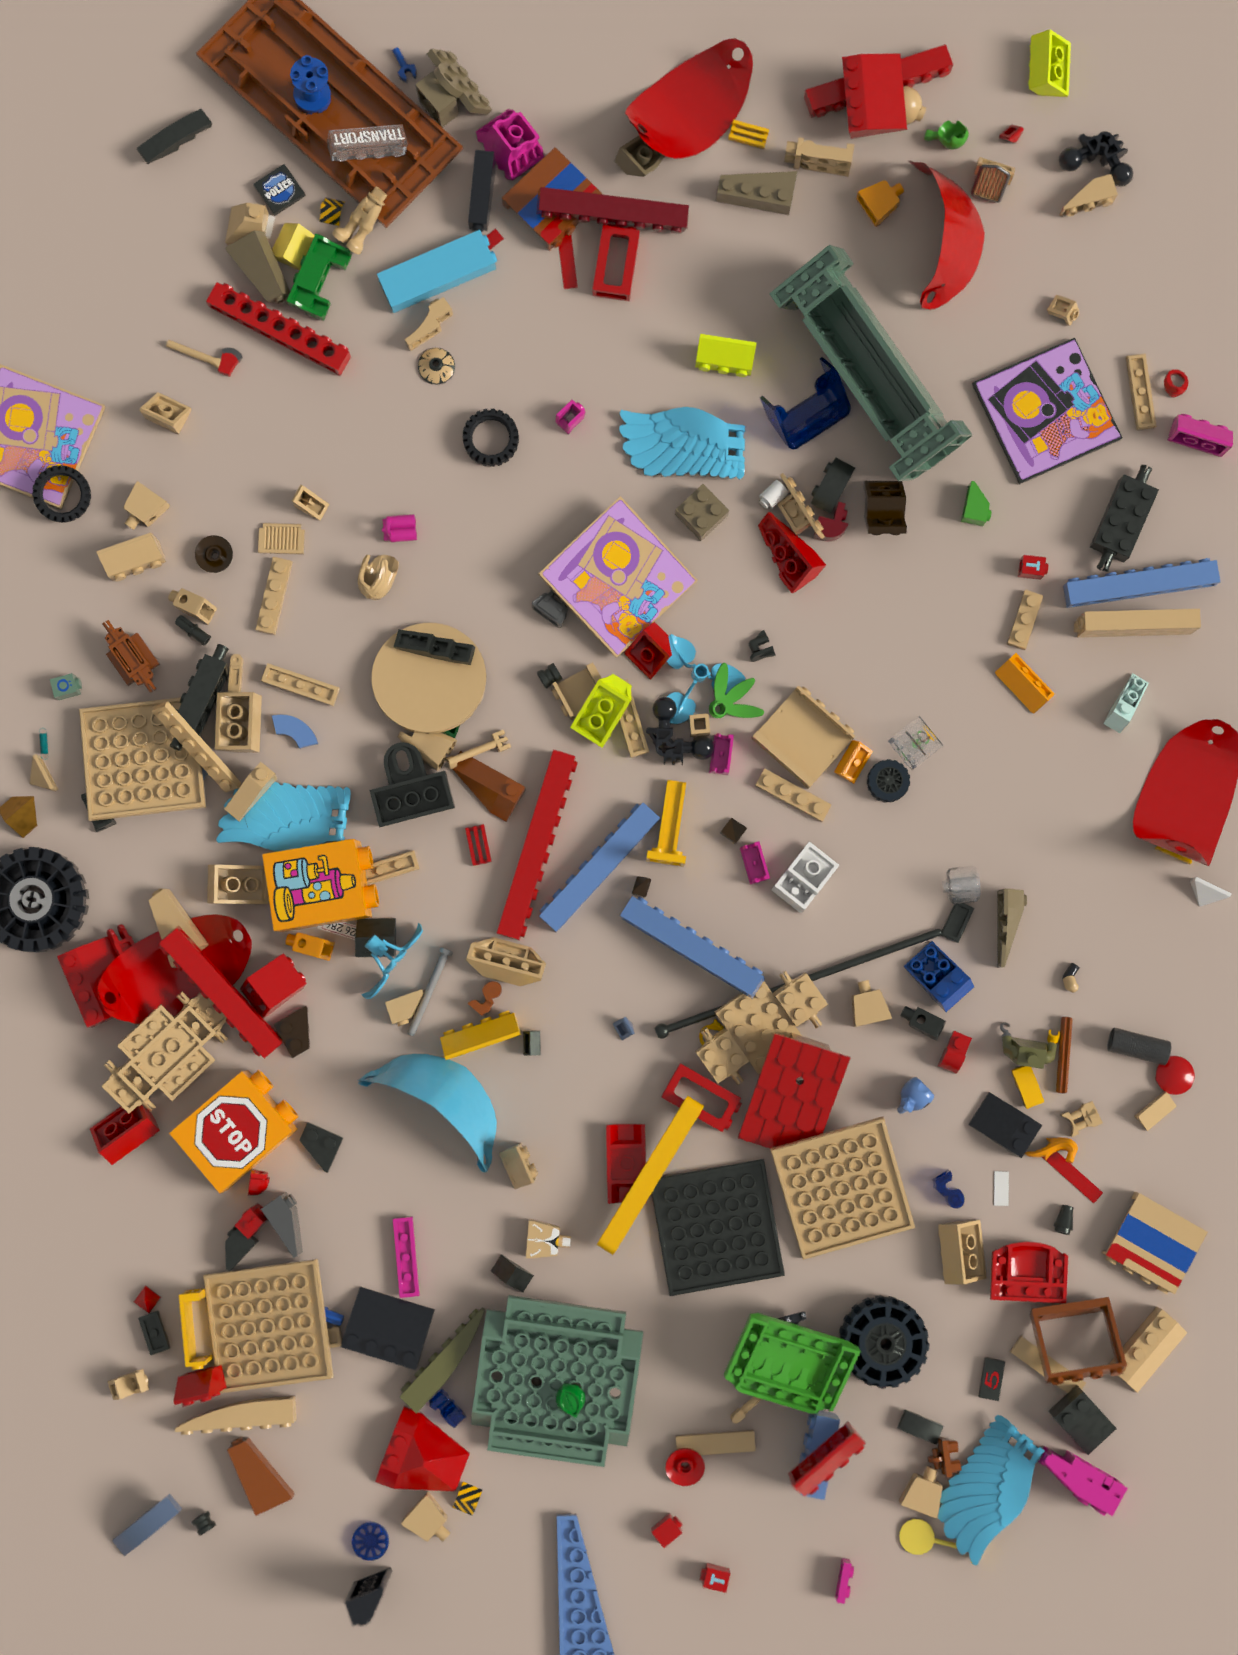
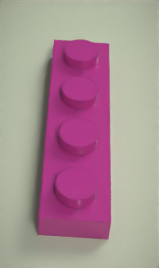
(406, 1257)

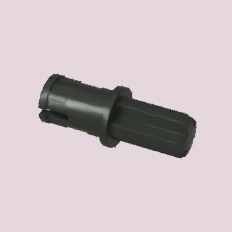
(192, 630)

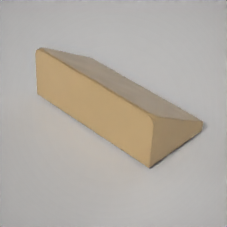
(1155, 1110)

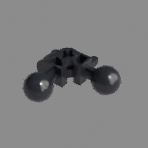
(1104, 145)
(664, 710)

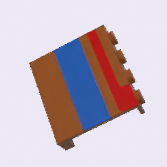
(551, 172)

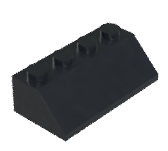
(365, 1597)

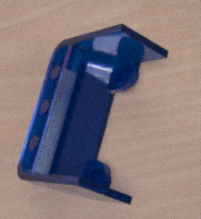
(815, 413)

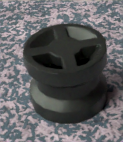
(203, 1523)

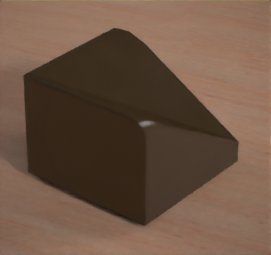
(733, 830)
(641, 886)

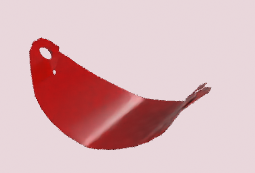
(694, 101)
(960, 242)
(147, 979)

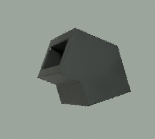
(531, 1043)

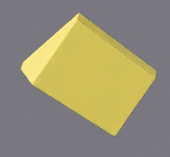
(292, 244)

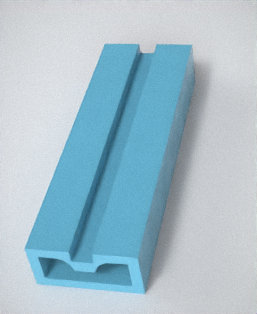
(437, 271)

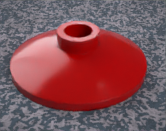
(688, 1474)

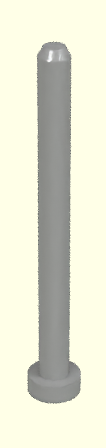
(429, 990)

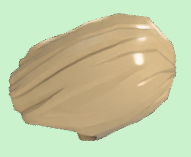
(377, 577)

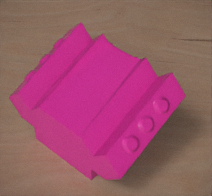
(512, 142)

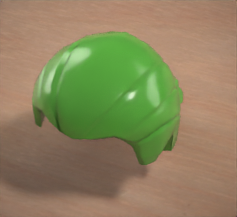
(949, 134)

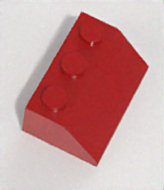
(123, 1132)

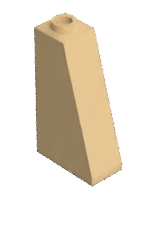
(170, 914)

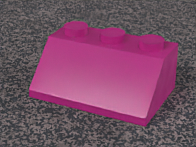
(1201, 435)

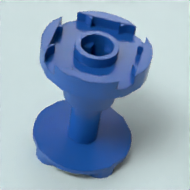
(311, 87)

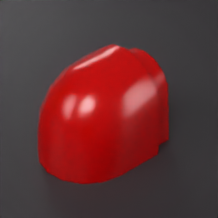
(258, 1182)

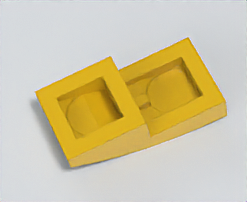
(1028, 1086)

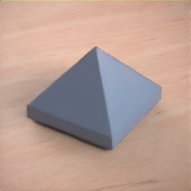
(624, 1028)

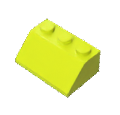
(1049, 64)
(725, 355)

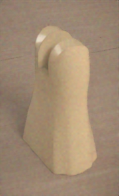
(431, 746)

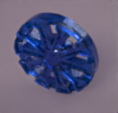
(370, 1541)

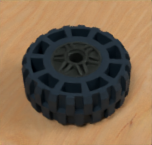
(905, 1344)

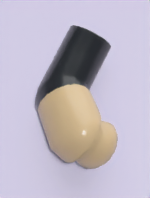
(1069, 979)

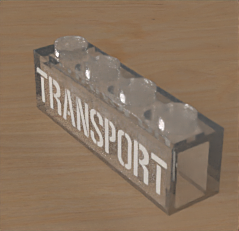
(366, 142)

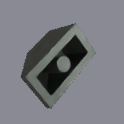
(237, 1247)

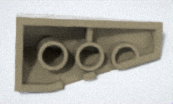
(638, 158)

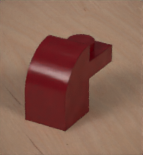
(833, 527)

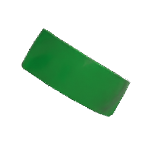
(570, 1399)

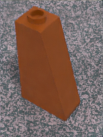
(258, 1477)

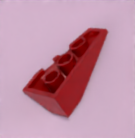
(794, 557)

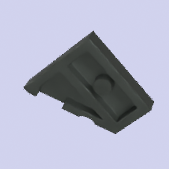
(321, 1144)

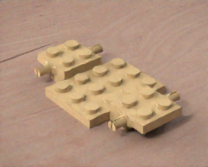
(754, 1021)
(165, 1053)

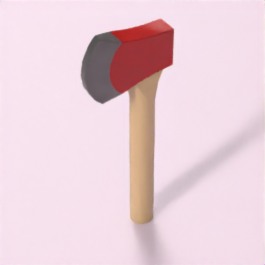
(225, 364)

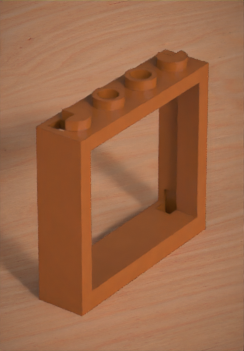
(1074, 1309)

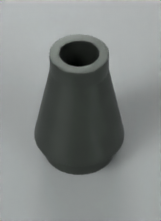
(1064, 1221)

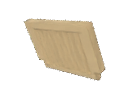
(281, 539)

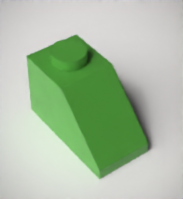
(976, 506)

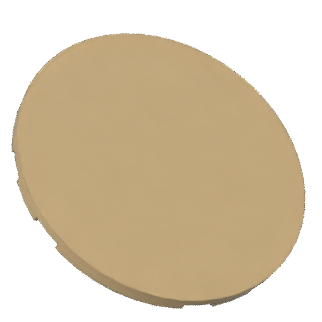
(426, 691)

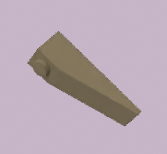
(1009, 913)

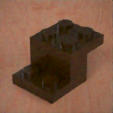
(885, 507)

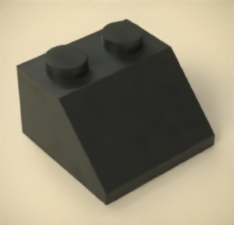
(383, 928)

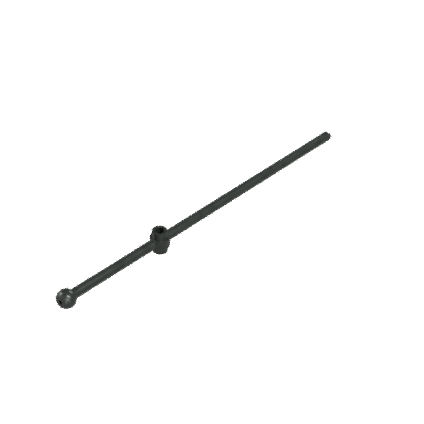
(662, 1030)

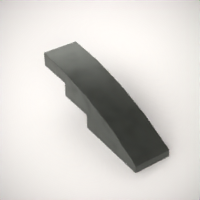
(173, 136)
(434, 647)

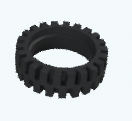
(487, 415)
(41, 481)

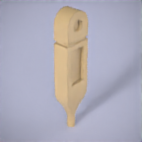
(235, 673)

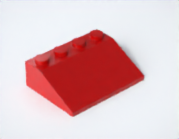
(874, 94)
(83, 971)
(826, 1459)

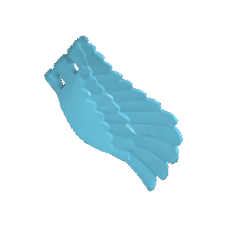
(683, 443)
(290, 818)
(988, 1489)

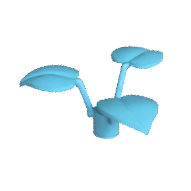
(682, 654)
(379, 949)

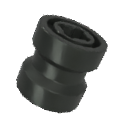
(549, 676)

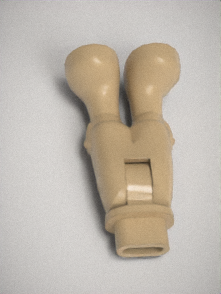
(364, 217)

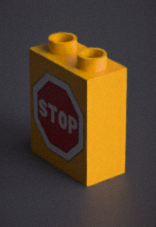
(235, 1129)

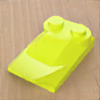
(603, 709)

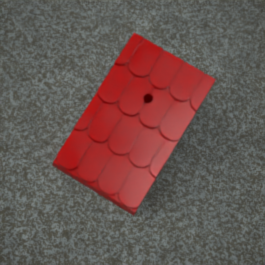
(788, 1108)

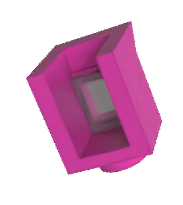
(570, 416)

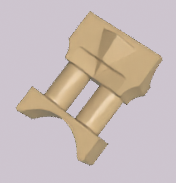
(1088, 1113)

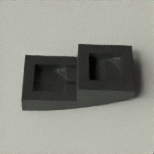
(920, 1426)

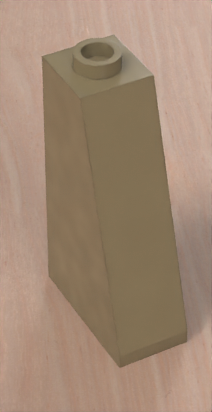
(259, 264)

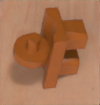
(945, 1448)

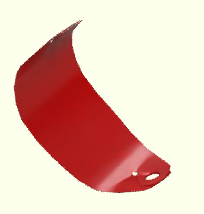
(1190, 791)

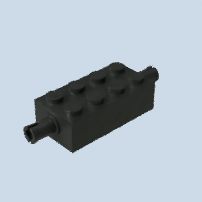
(1124, 518)
(203, 691)

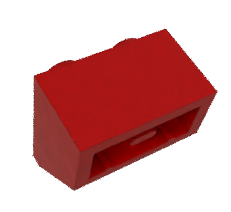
(199, 1385)

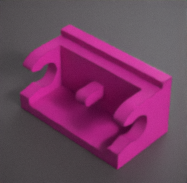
(722, 754)
(754, 863)

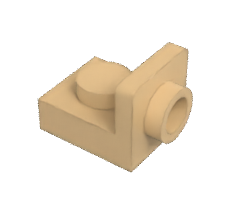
(1064, 309)

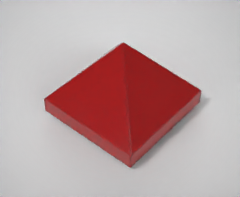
(1012, 133)
(147, 1299)

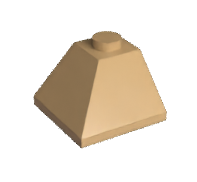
(246, 219)

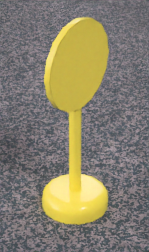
(918, 1537)

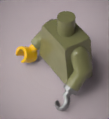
(1029, 1052)

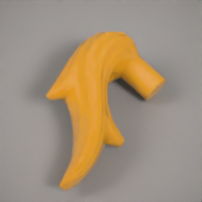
(1054, 1145)

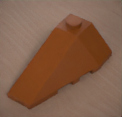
(491, 787)

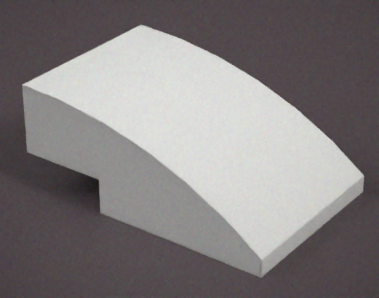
(805, 877)

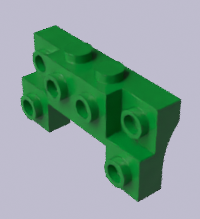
(312, 275)

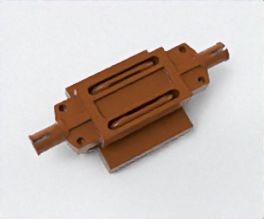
(130, 657)

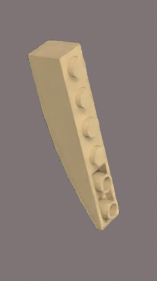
(244, 1414)

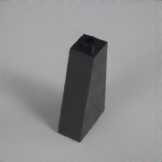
(482, 190)

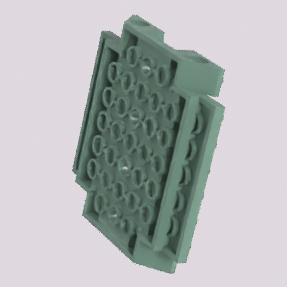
(561, 1347)

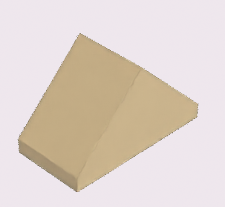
(309, 503)

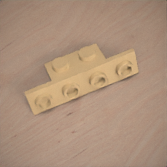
(796, 512)

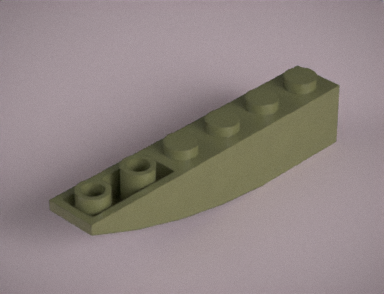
(440, 1365)

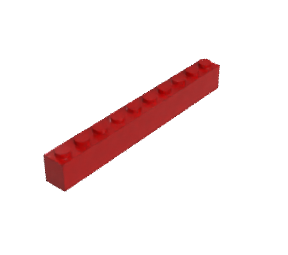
(536, 845)

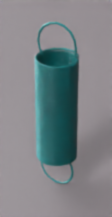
(43, 743)

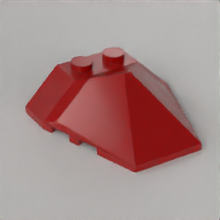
(421, 1456)

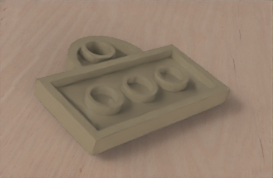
(457, 83)

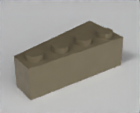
(758, 190)

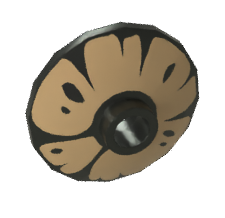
(438, 374)

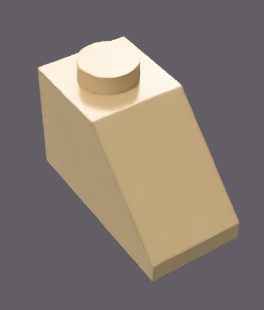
(404, 1007)

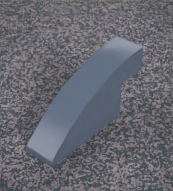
(147, 1524)

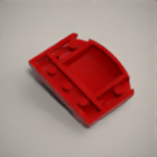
(1029, 1273)

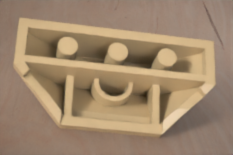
(506, 961)

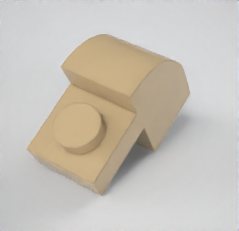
(128, 1384)

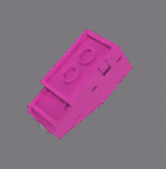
(1085, 1481)

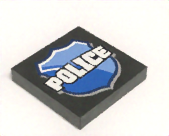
(279, 189)

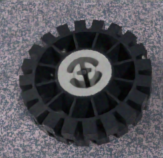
(62, 905)

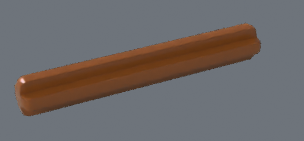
(1064, 1055)

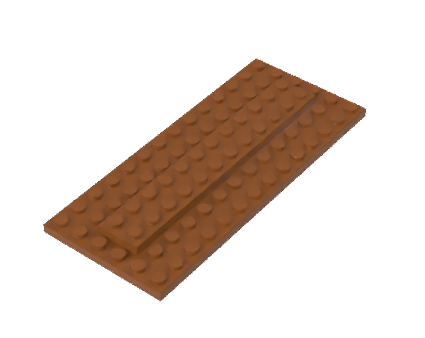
(256, 59)

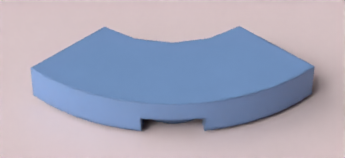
(294, 728)

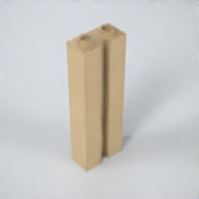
(1138, 623)

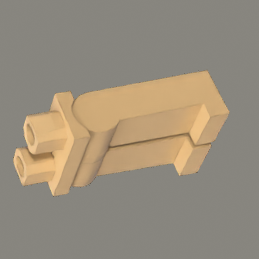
(819, 157)

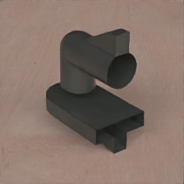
(754, 644)

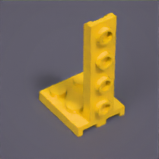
(667, 852)

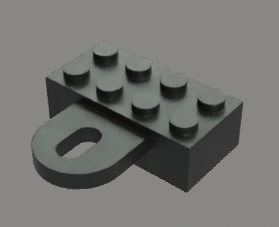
(409, 791)

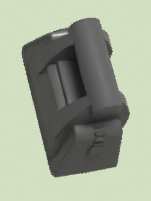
(550, 608)

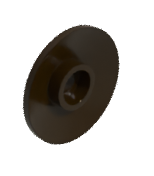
(211, 545)

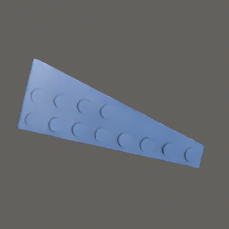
(580, 1611)

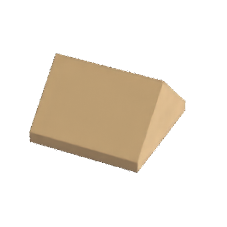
(166, 412)

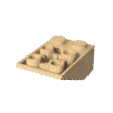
(518, 1166)

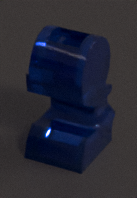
(953, 1196)
(448, 1409)

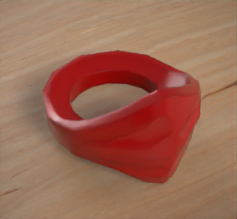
(1172, 390)

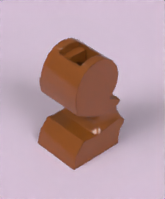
(490, 991)

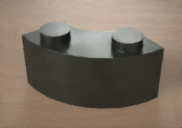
(836, 478)

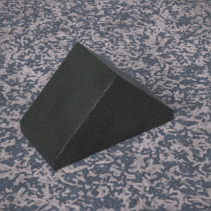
(511, 1273)

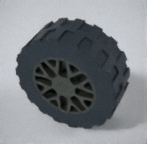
(888, 780)

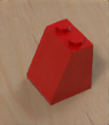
(273, 985)

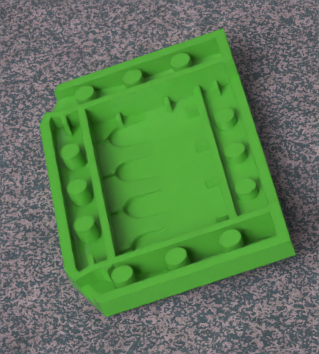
(790, 1364)

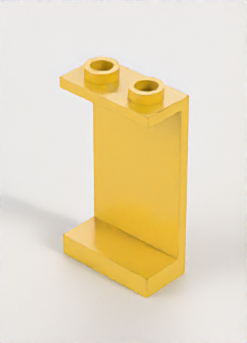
(185, 1301)

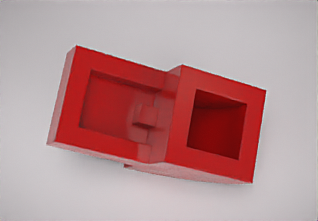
(955, 1052)

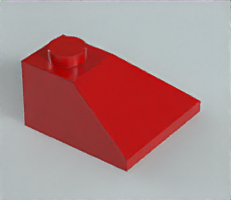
(650, 650)

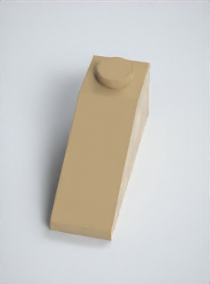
(251, 791)

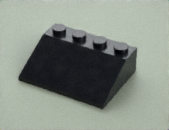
(387, 1328)

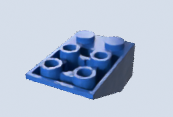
(939, 976)

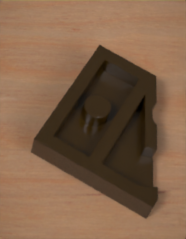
(295, 1032)

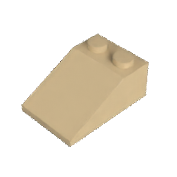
(237, 884)

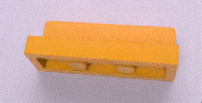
(1024, 683)

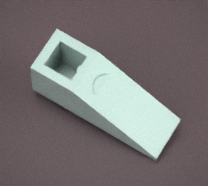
(1126, 703)

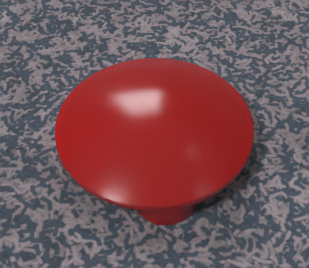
(1175, 1076)

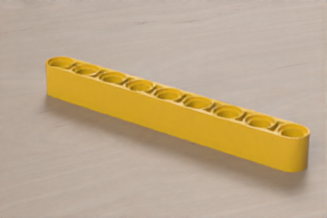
(650, 1175)

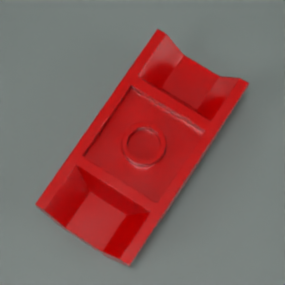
(624, 1158)

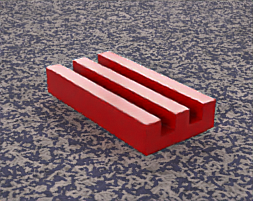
(475, 829)

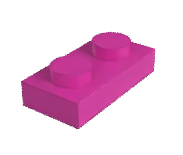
(846, 1572)

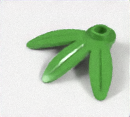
(726, 701)

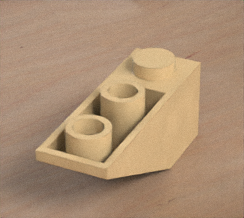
(1096, 193)

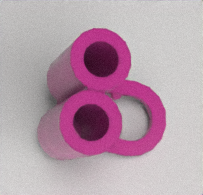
(399, 528)

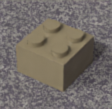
(437, 100)
(702, 512)

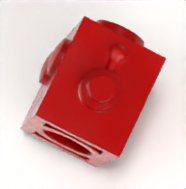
(251, 1221)

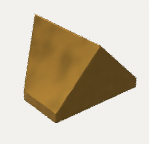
(20, 814)

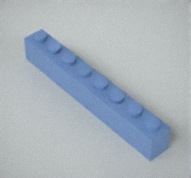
(1141, 583)
(595, 871)
(692, 947)

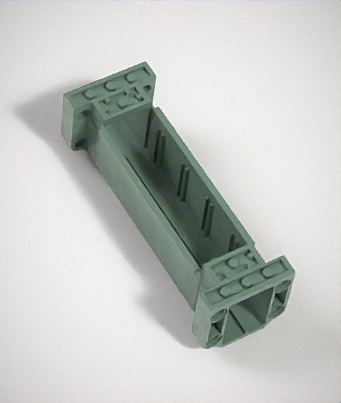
(870, 363)

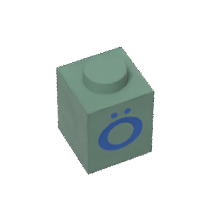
(66, 686)

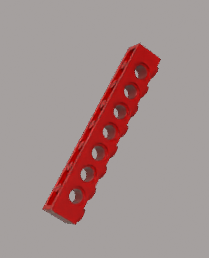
(222, 293)

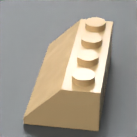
(1149, 1347)

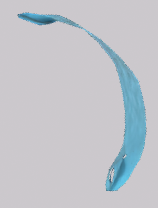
(449, 1090)

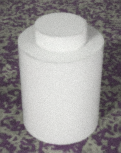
(773, 495)

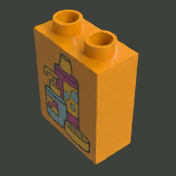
(319, 885)

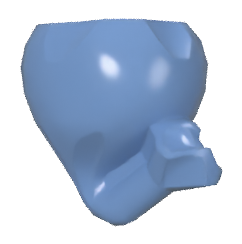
(914, 1096)

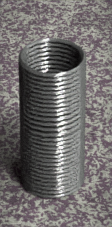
(1139, 1046)

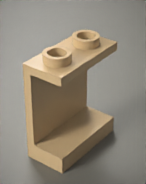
(575, 690)

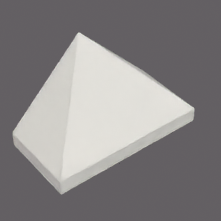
(1207, 892)

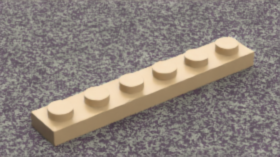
(196, 746)

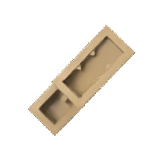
(438, 312)

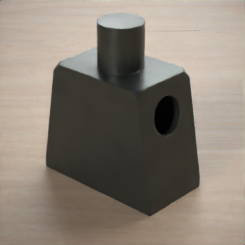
(931, 1027)

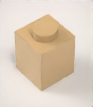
(699, 725)

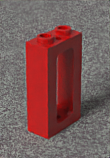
(623, 291)
(733, 1100)

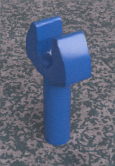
(404, 66)

